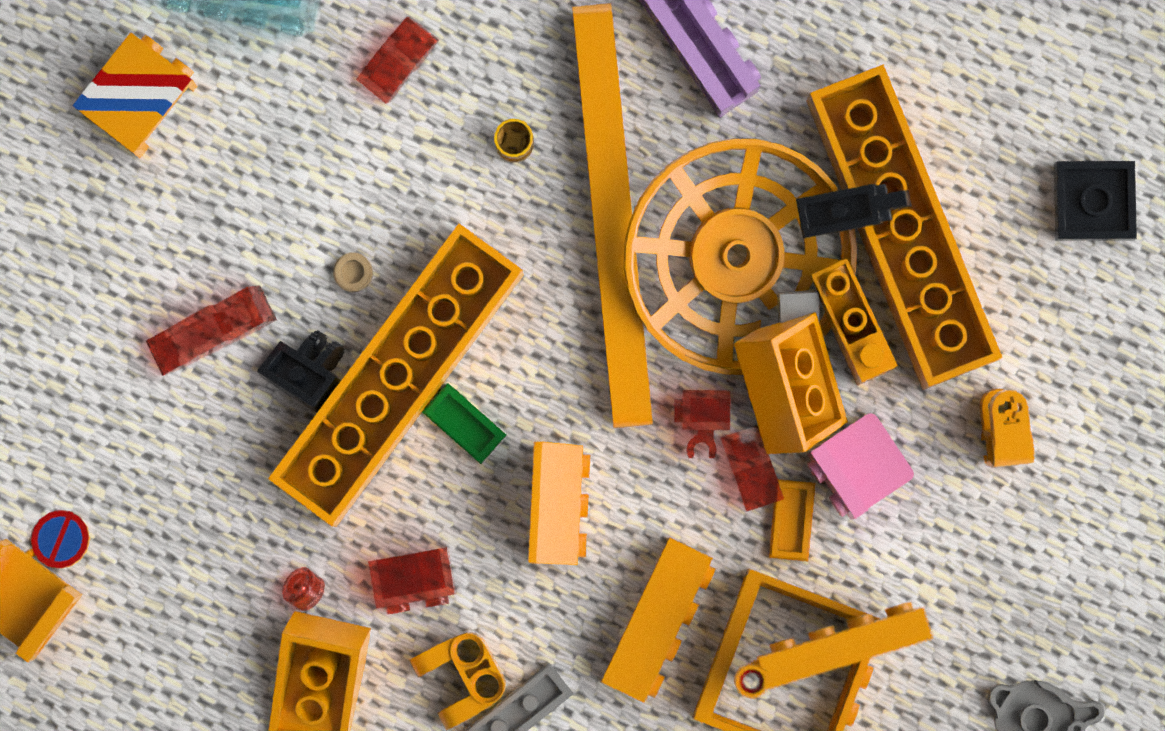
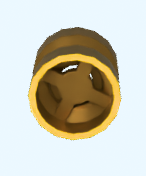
(512, 134)

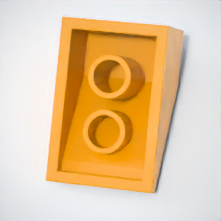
(318, 674)

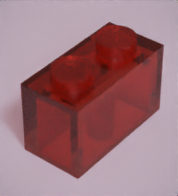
(412, 579)

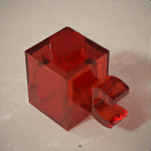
(703, 412)

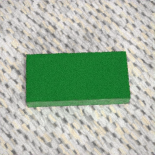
(464, 423)

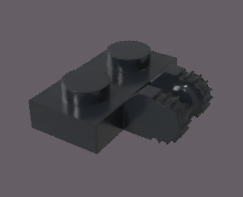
(301, 377)

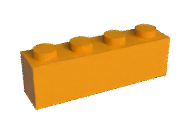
(657, 619)

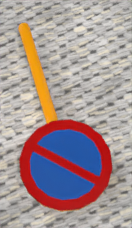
(59, 539)

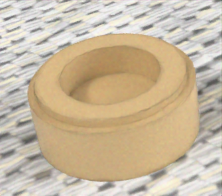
(353, 272)

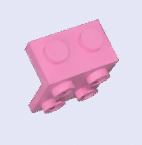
(860, 466)

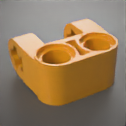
(1006, 433)
(469, 672)

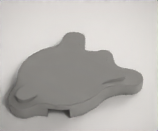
(1040, 707)

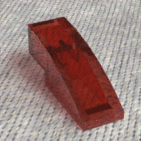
(211, 329)

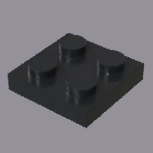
(1095, 201)

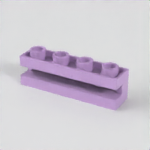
(706, 51)

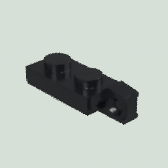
(848, 209)

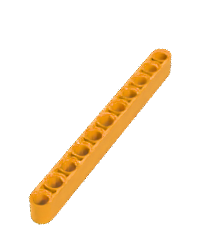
(611, 212)

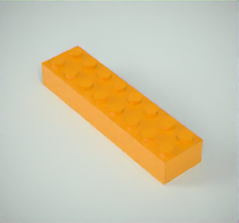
(916, 249)
(396, 375)

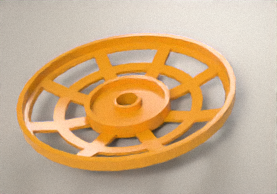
(714, 239)

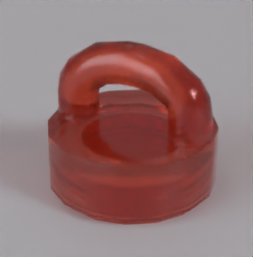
(303, 588)

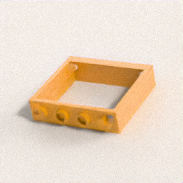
(857, 676)

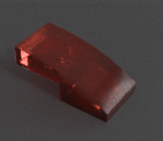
(397, 59)
(752, 468)

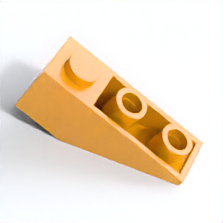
(853, 322)

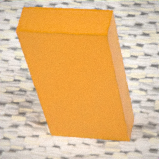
(792, 521)

